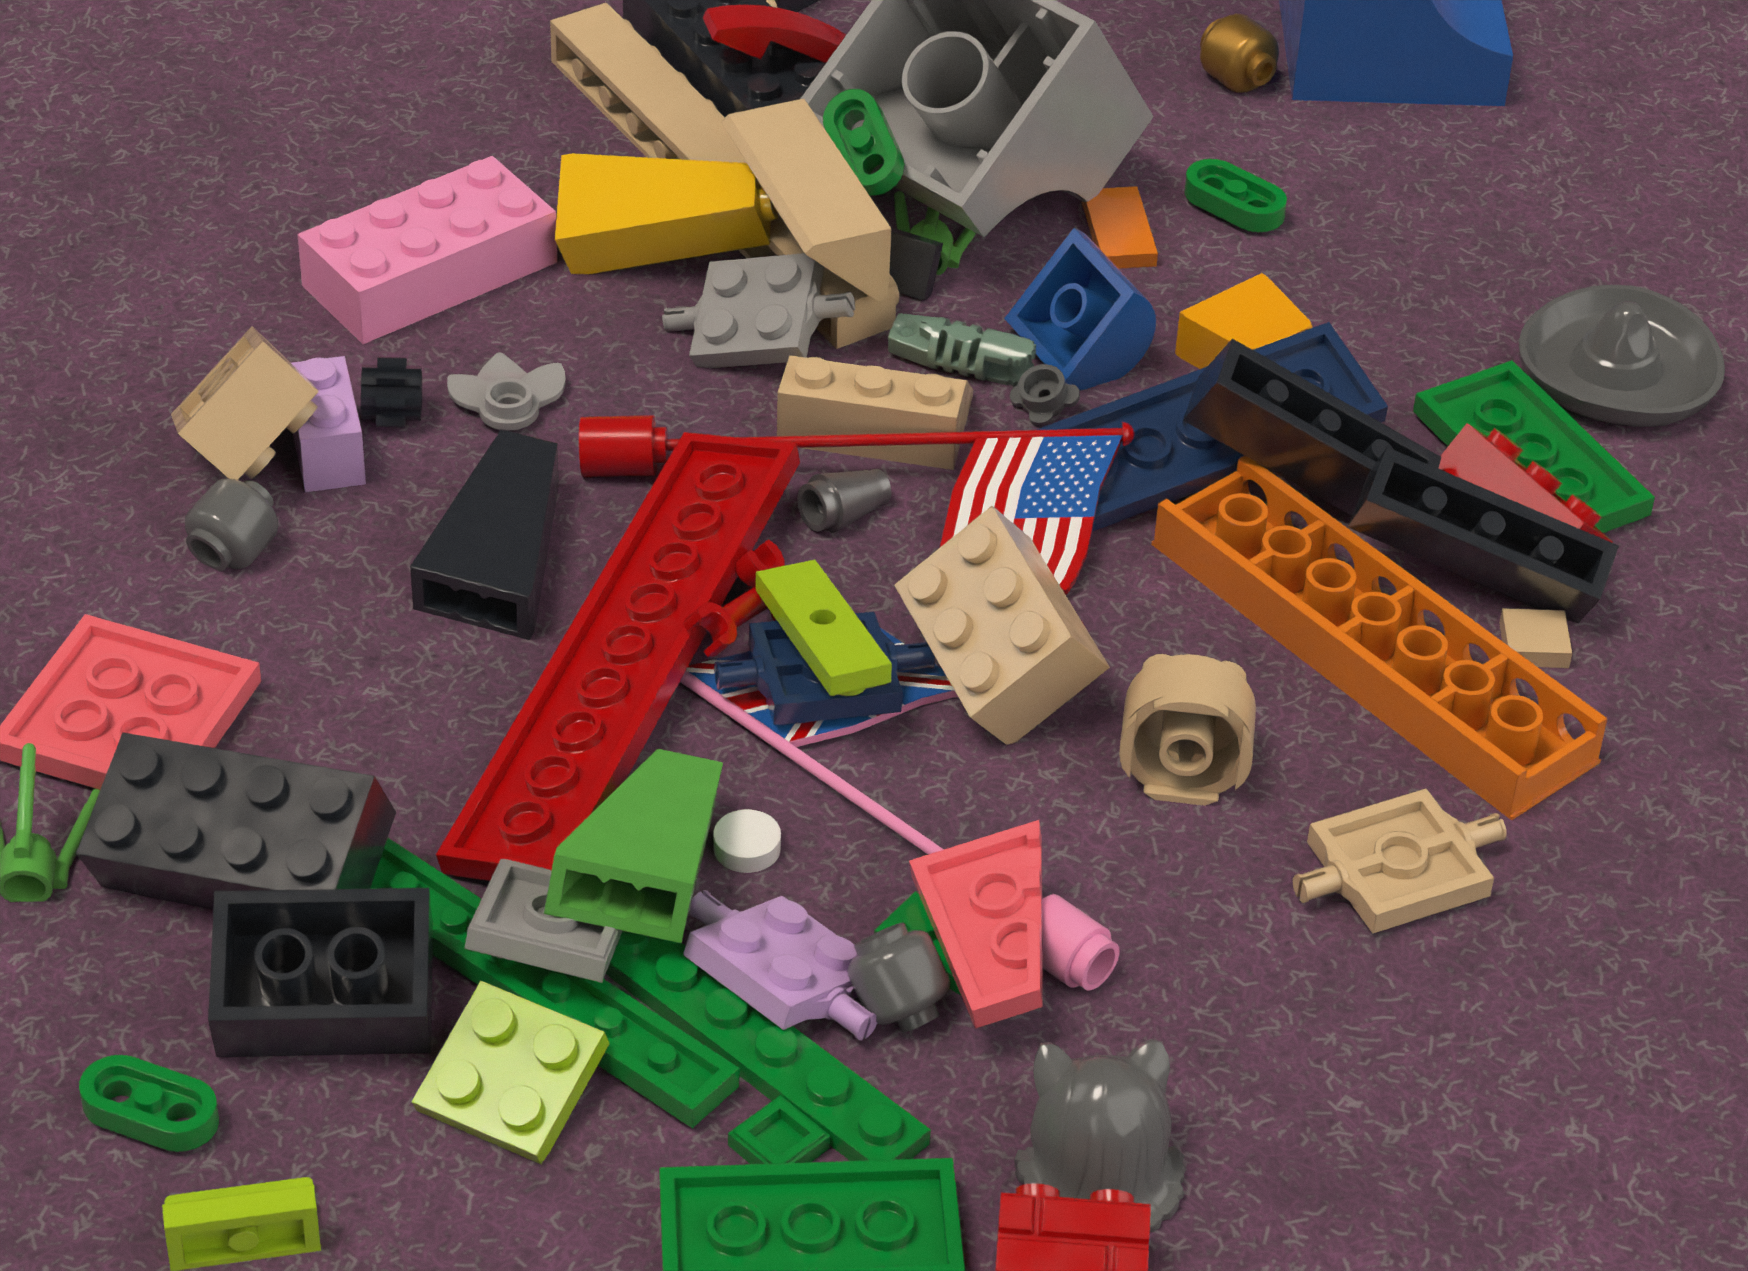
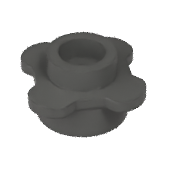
(1039, 382)

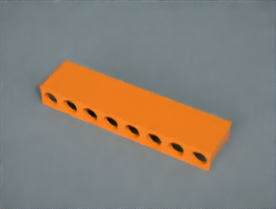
(1378, 643)

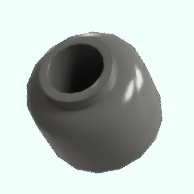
(231, 524)
(899, 976)

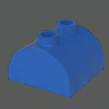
(1084, 315)

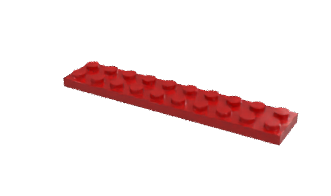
(621, 653)

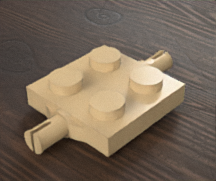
(1400, 860)

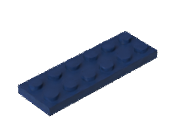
(1177, 459)

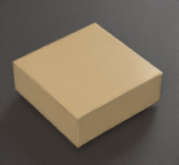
(1537, 636)

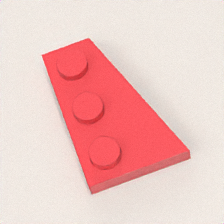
(989, 919)

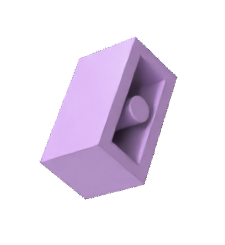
(331, 439)

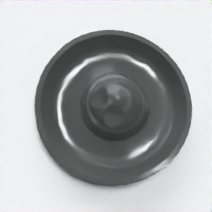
(1622, 356)

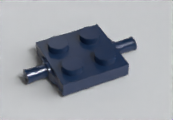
(794, 689)

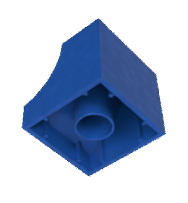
(1397, 51)

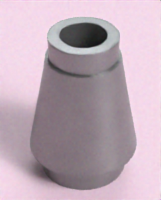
(841, 498)

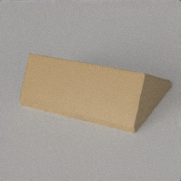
(815, 192)

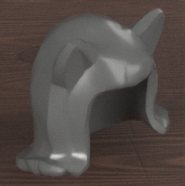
(1104, 1128)

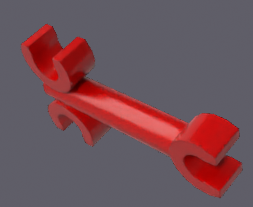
(724, 621)

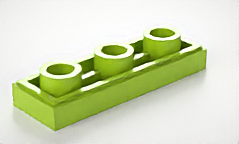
(823, 628)

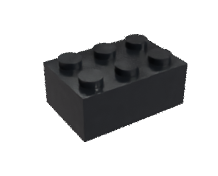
(321, 972)

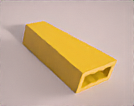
(655, 210)

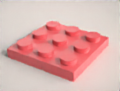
(127, 682)

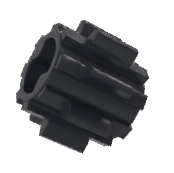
(391, 392)

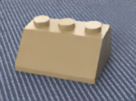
(859, 399)

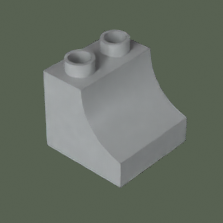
(989, 100)

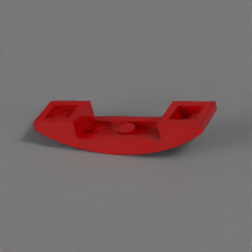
(754, 26)

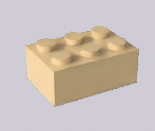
(1001, 627)

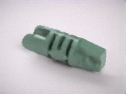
(954, 346)

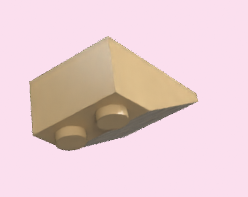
(245, 407)

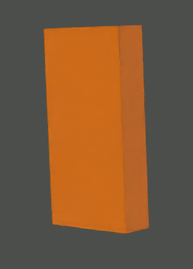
(1121, 227)

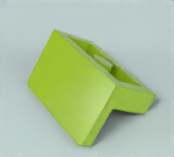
(241, 1223)

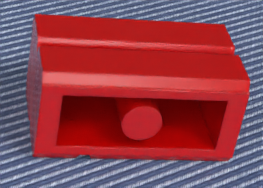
(1071, 1234)

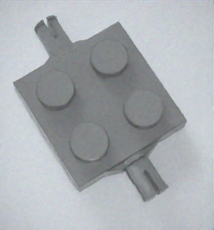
(757, 311)

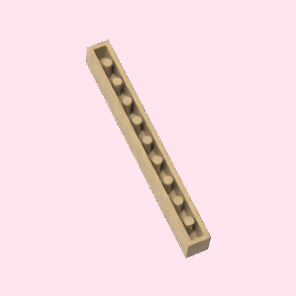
(674, 121)

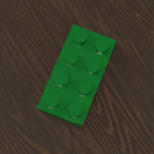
(1546, 433)
(812, 1216)

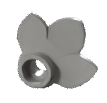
(506, 393)

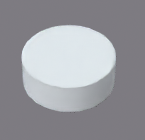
(747, 841)

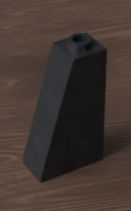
(493, 541)

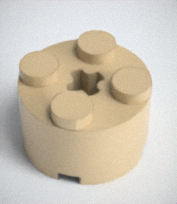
(1188, 728)

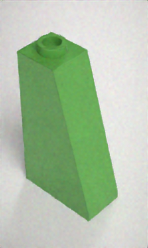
(639, 850)

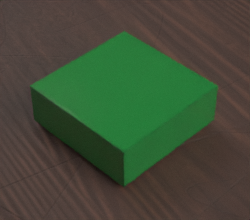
(778, 1136)

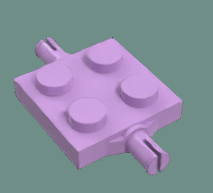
(778, 962)

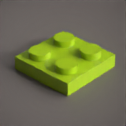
(511, 1072)

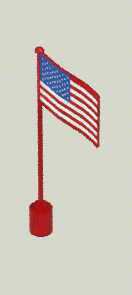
(1033, 477)

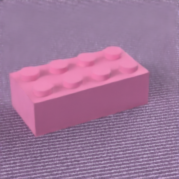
(427, 249)

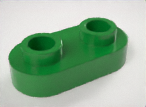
(865, 145)
(1235, 195)
(153, 1105)

